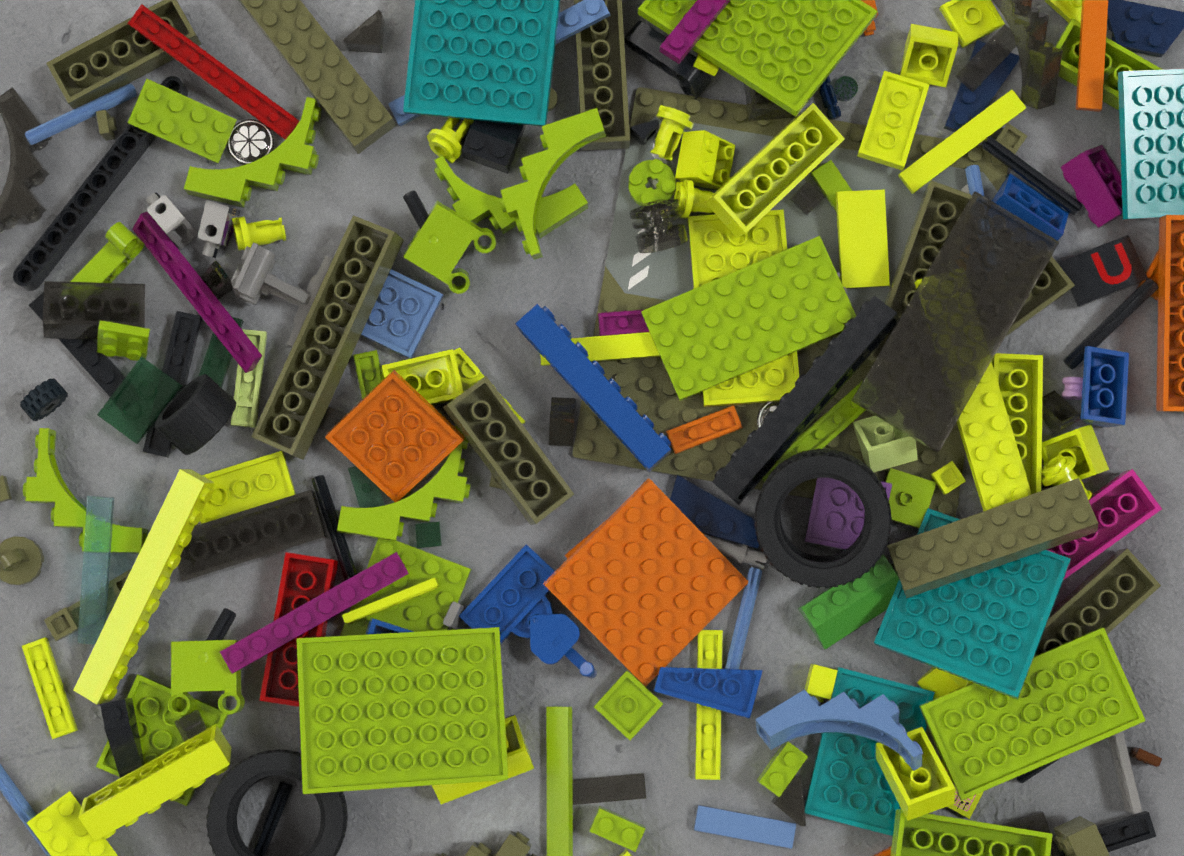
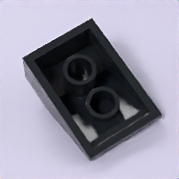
(493, 144)

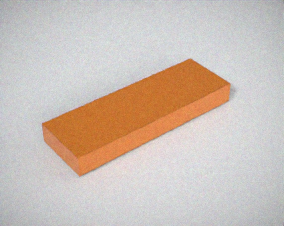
(704, 429)

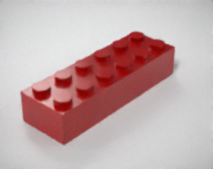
(300, 582)

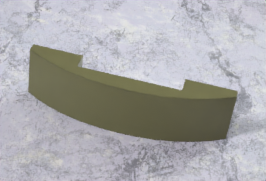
(67, 620)

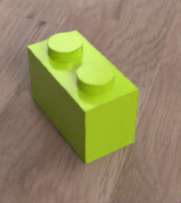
(782, 768)
(617, 828)

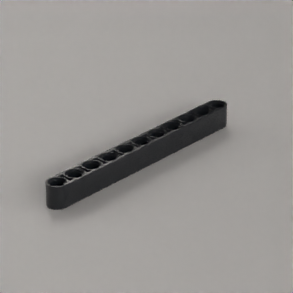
(87, 190)

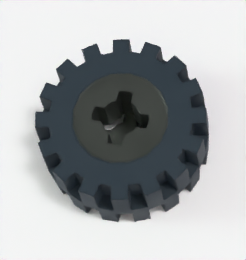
(43, 399)

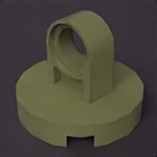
(20, 560)

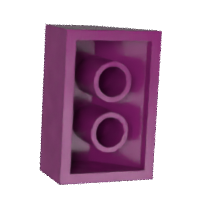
(1096, 184)

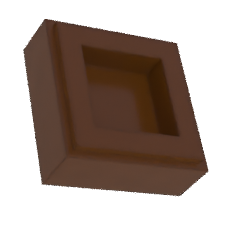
(1145, 757)

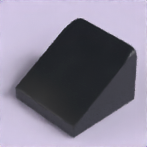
(644, 131)

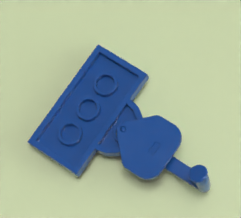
(520, 606)

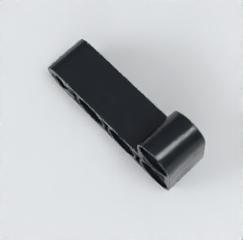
(647, 42)

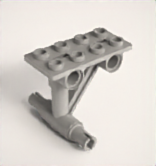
(257, 279)

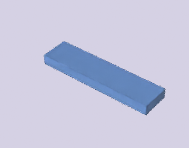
(745, 826)

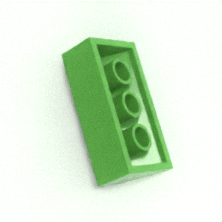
(850, 606)

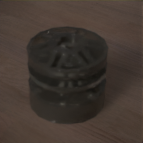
(659, 229)

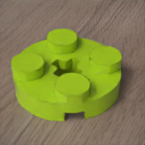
(657, 171)

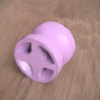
(1072, 388)

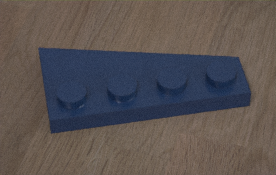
(969, 103)
(713, 515)

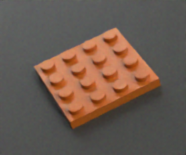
(395, 436)

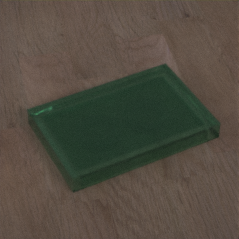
(139, 400)

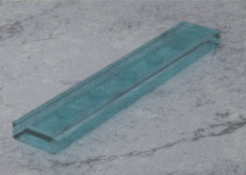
(95, 568)

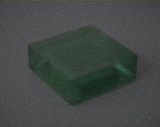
(428, 535)

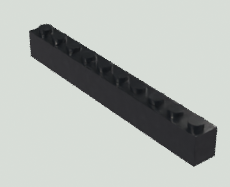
(806, 399)

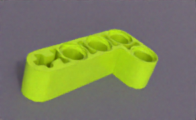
(113, 257)

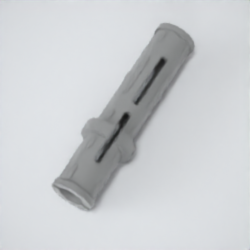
(739, 552)

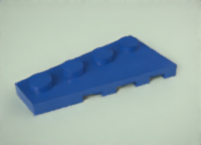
(716, 688)

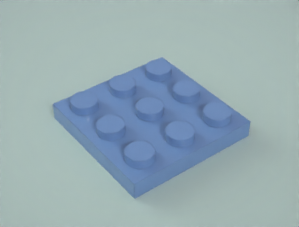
(401, 314)

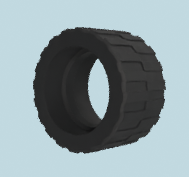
(195, 414)

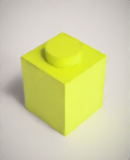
(820, 682)

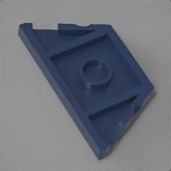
(1143, 27)

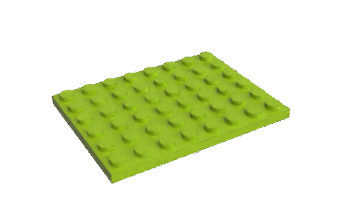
(774, 44)
(401, 710)

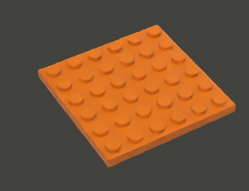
(646, 582)

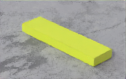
(390, 601)
(49, 688)

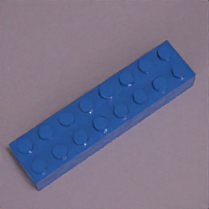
(593, 388)

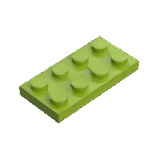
(182, 121)

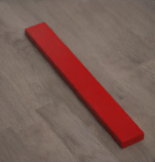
(213, 72)

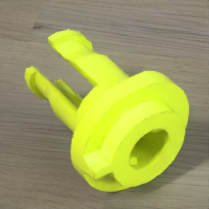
(670, 131)
(446, 141)
(691, 198)
(258, 232)
(1059, 471)

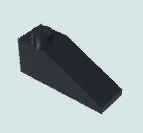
(123, 735)

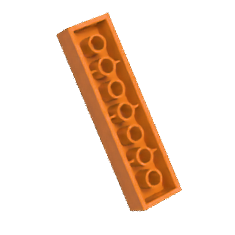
(1170, 315)

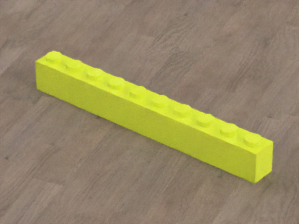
(144, 586)

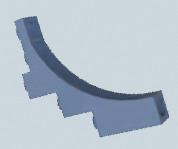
(805, 716)

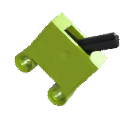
(442, 241)
(202, 668)

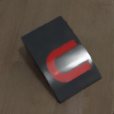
(1104, 270)

